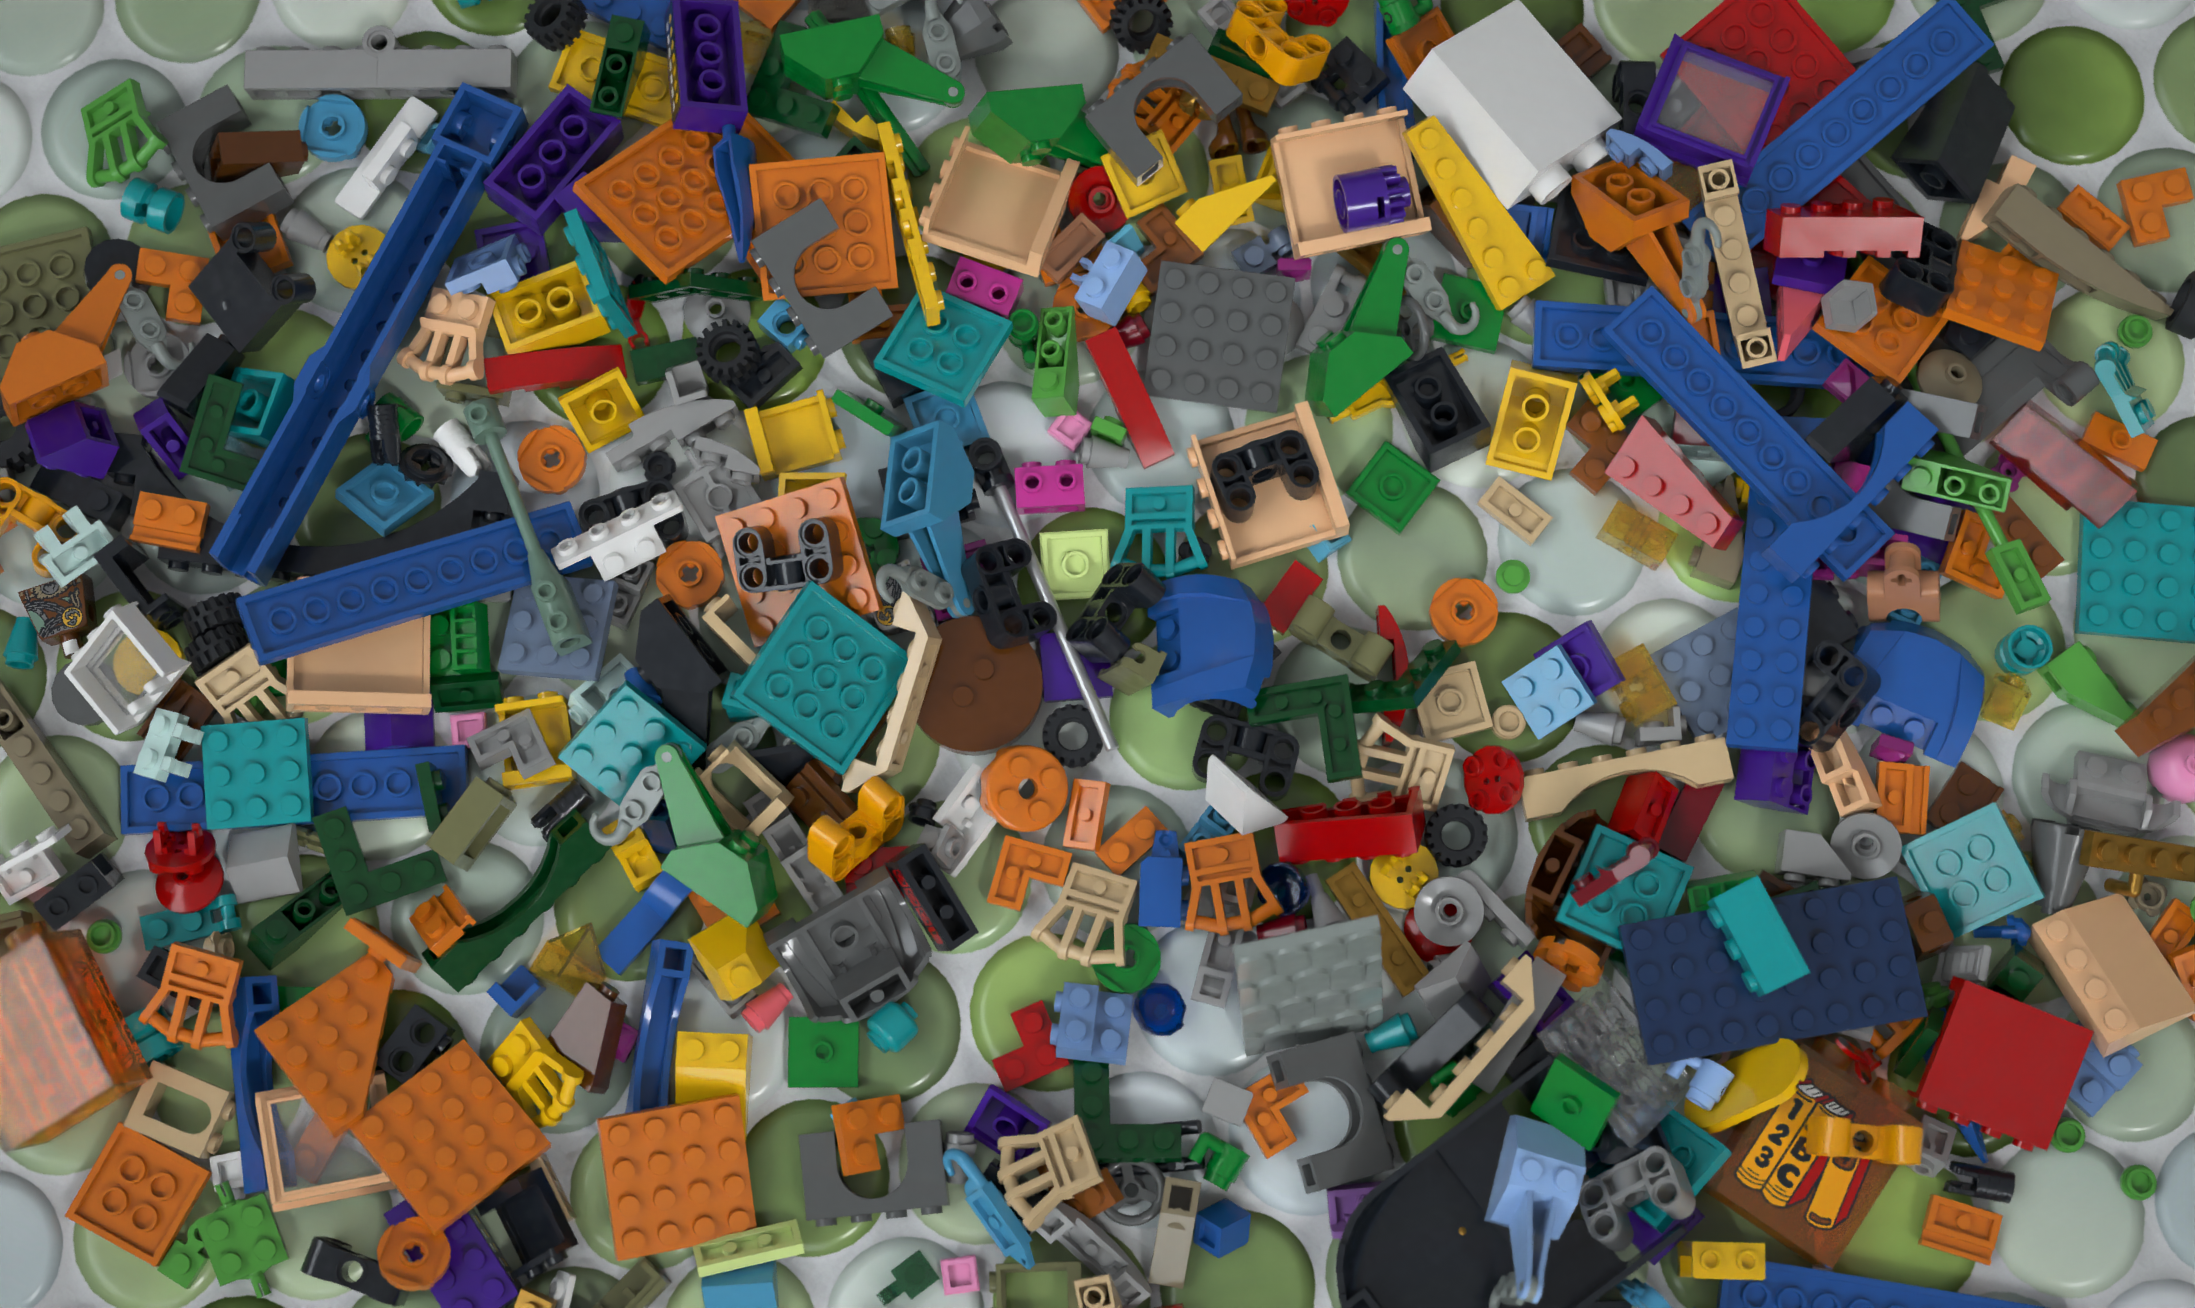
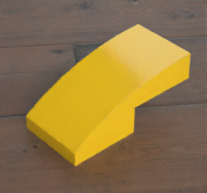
(864, 129)
(1228, 173)
(636, 857)

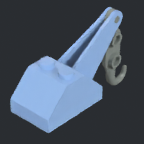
(1532, 1196)

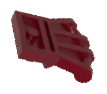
(1637, 856)

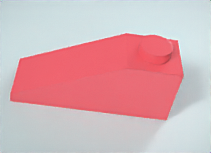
(1795, 317)

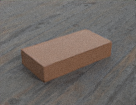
(1068, 248)

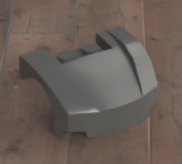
(853, 952)

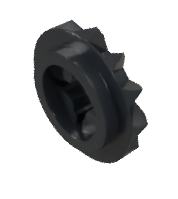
(416, 456)

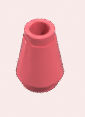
(767, 1007)

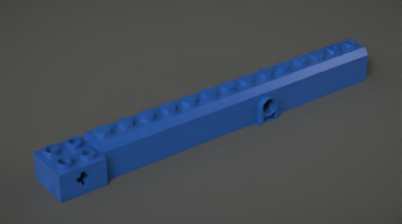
(345, 371)

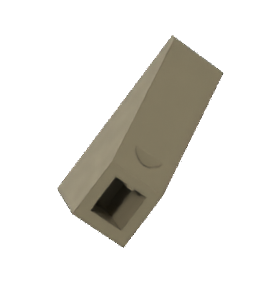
(1717, 565)
(1174, 1232)

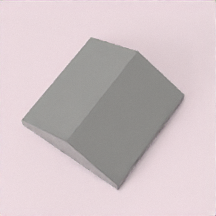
(264, 864)
(1452, 979)

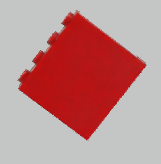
(2002, 1065)

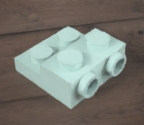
(592, 694)

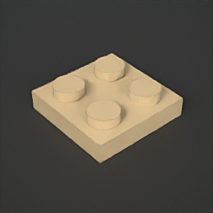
(1455, 705)

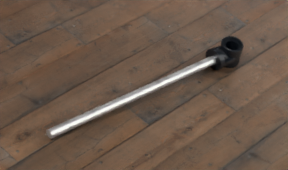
(996, 480)

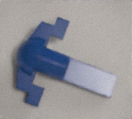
(2016, 930)

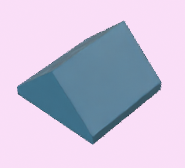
(742, 1287)

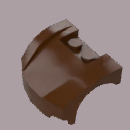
(1551, 879)

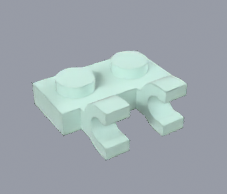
(76, 555)
(162, 744)

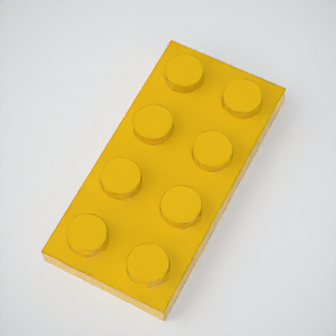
(580, 68)

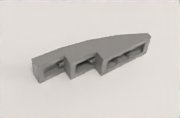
(791, 849)

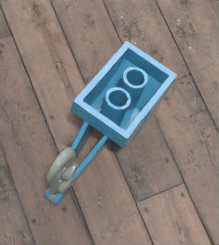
(923, 495)

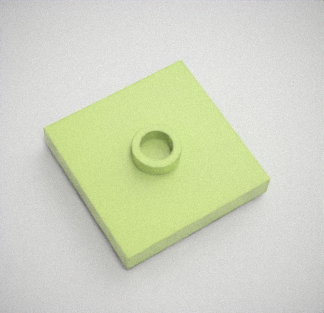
(1074, 561)

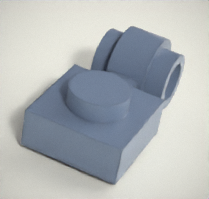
(1258, 257)

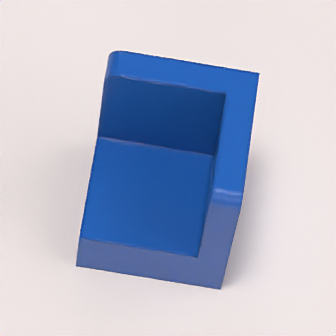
(517, 991)
(1222, 1228)

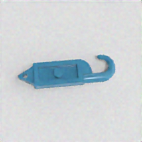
(992, 1209)

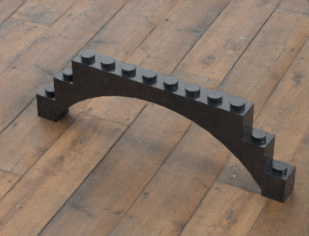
(482, 499)

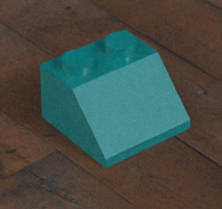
(261, 404)

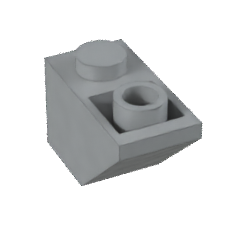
(1809, 857)

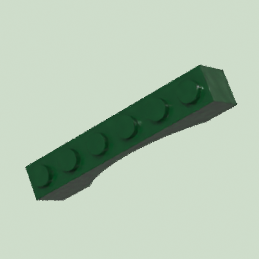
(566, 858)

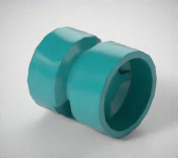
(158, 207)
(2023, 650)
(151, 1041)

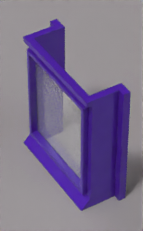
(1710, 108)

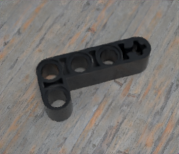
(1433, 1047)

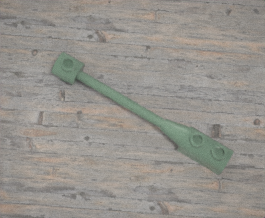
(550, 589)

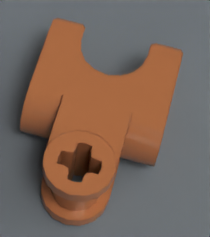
(1903, 585)

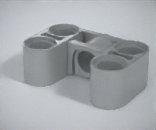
(1628, 1185)

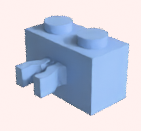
(1109, 283)

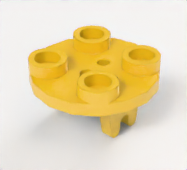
(350, 246)
(1613, 411)
(1386, 870)

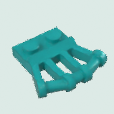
(2117, 380)
(1161, 511)

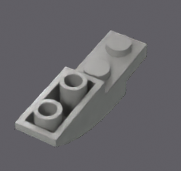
(679, 421)

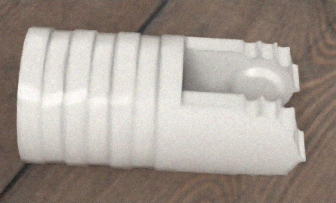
(462, 448)

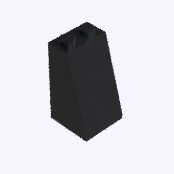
(1956, 138)

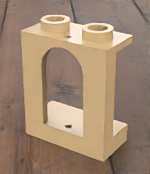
(716, 615)
(739, 757)
(201, 1145)

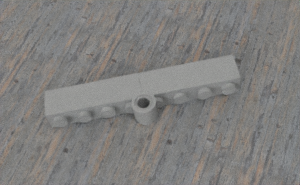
(377, 73)

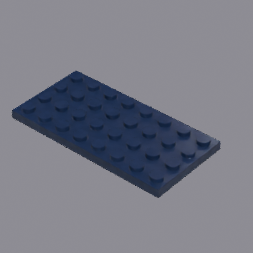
(1696, 1002)

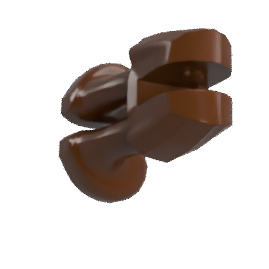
(1253, 138)

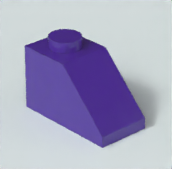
(164, 433)

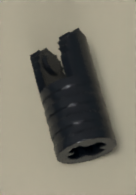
(384, 433)
(560, 806)
(1986, 1182)

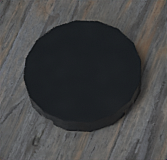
(108, 254)

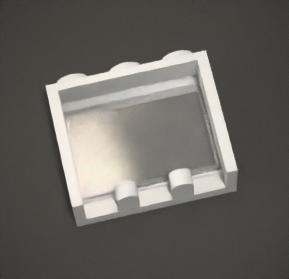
(125, 668)

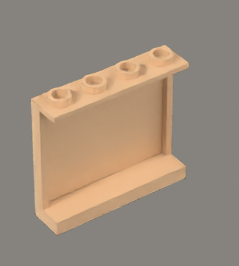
(1311, 159)
(996, 207)
(1277, 520)
(365, 674)

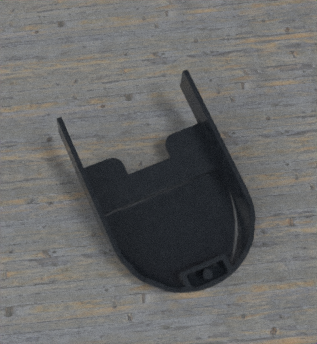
(1407, 1243)

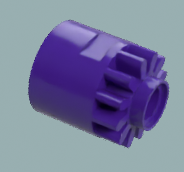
(1370, 198)

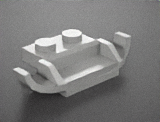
(2108, 796)

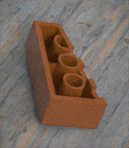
(2164, 715)

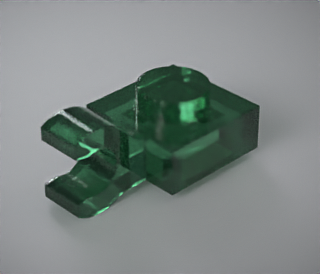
(911, 1276)

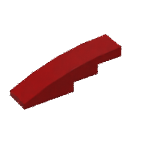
(552, 368)
(1129, 397)

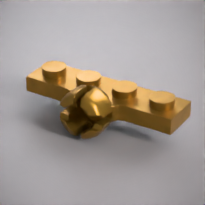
(1256, 90)

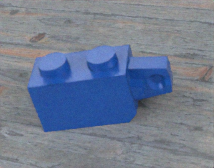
(1162, 884)

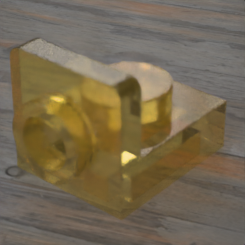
(755, 43)
(2006, 700)

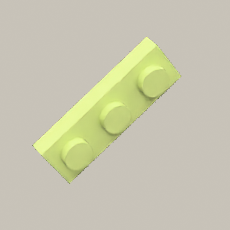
(748, 1248)

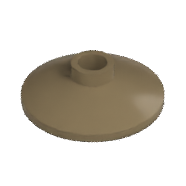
(1936, 376)

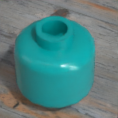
(892, 1027)

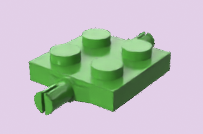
(242, 1239)

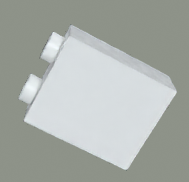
(1515, 105)

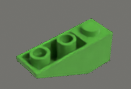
(1056, 363)
(1957, 480)
(2083, 684)

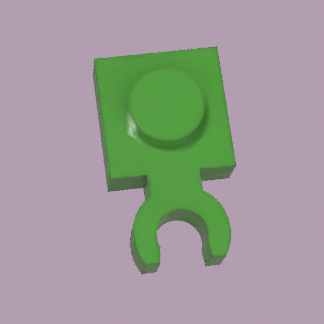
(185, 1259)

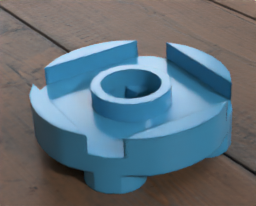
(345, 143)

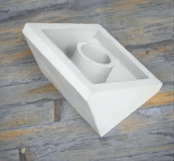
(1239, 799)

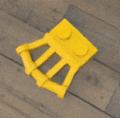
(527, 1055)

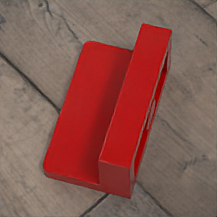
(1643, 806)

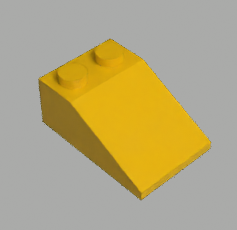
(1213, 214)
(548, 312)
(1531, 420)
(713, 1067)

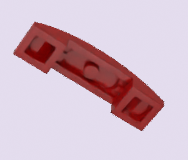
(1389, 630)

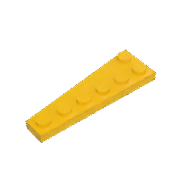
(908, 223)
(1489, 235)

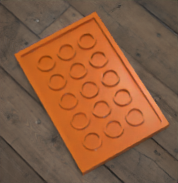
(666, 195)

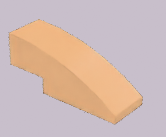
(2012, 172)
(1846, 777)

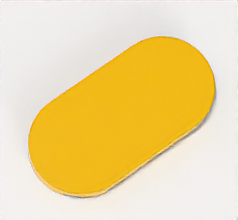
(1760, 1082)

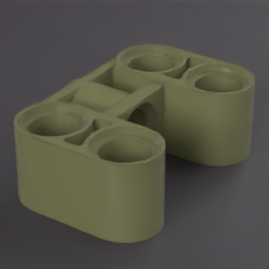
(1317, 625)

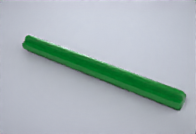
(881, 113)

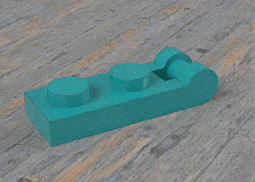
(168, 927)

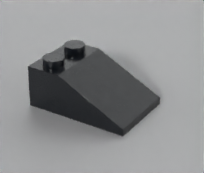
(1438, 410)

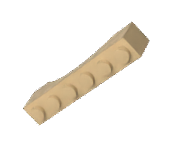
(1694, 764)

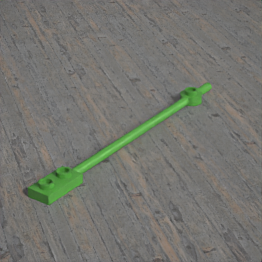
(2007, 558)

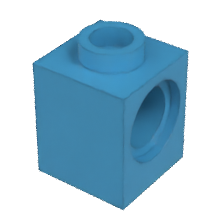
(773, 319)

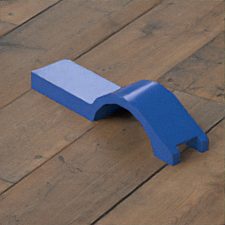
(643, 922)

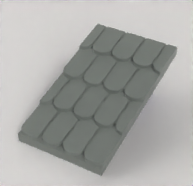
(1309, 985)

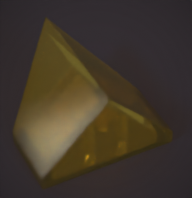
(570, 961)

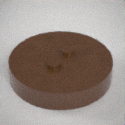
(979, 693)

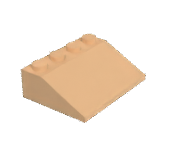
(2110, 972)

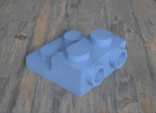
(494, 265)
(1091, 1024)
(2102, 1077)

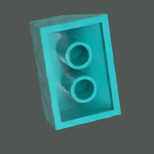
(1757, 937)

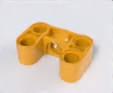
(1285, 58)
(34, 512)
(842, 846)
(1883, 1143)

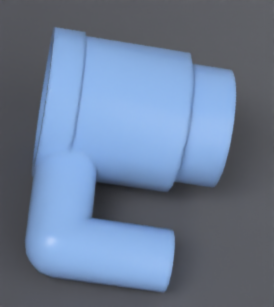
(1707, 1083)

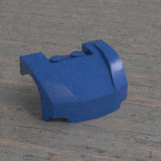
(1213, 640)
(1926, 690)

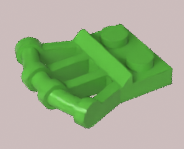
(115, 116)

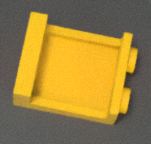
(795, 436)
(555, 725)
(1721, 1260)

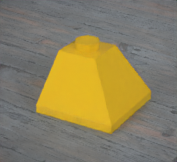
(733, 957)

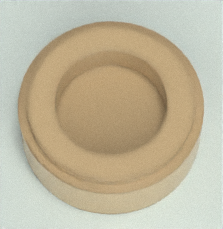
(1508, 722)

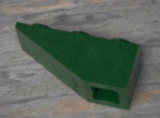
(620, 65)
(295, 922)
(2016, 974)

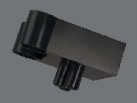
(245, 293)

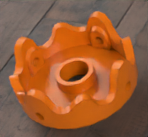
(1001, 784)

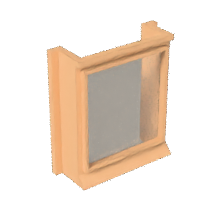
(305, 1160)

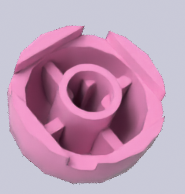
(2173, 769)

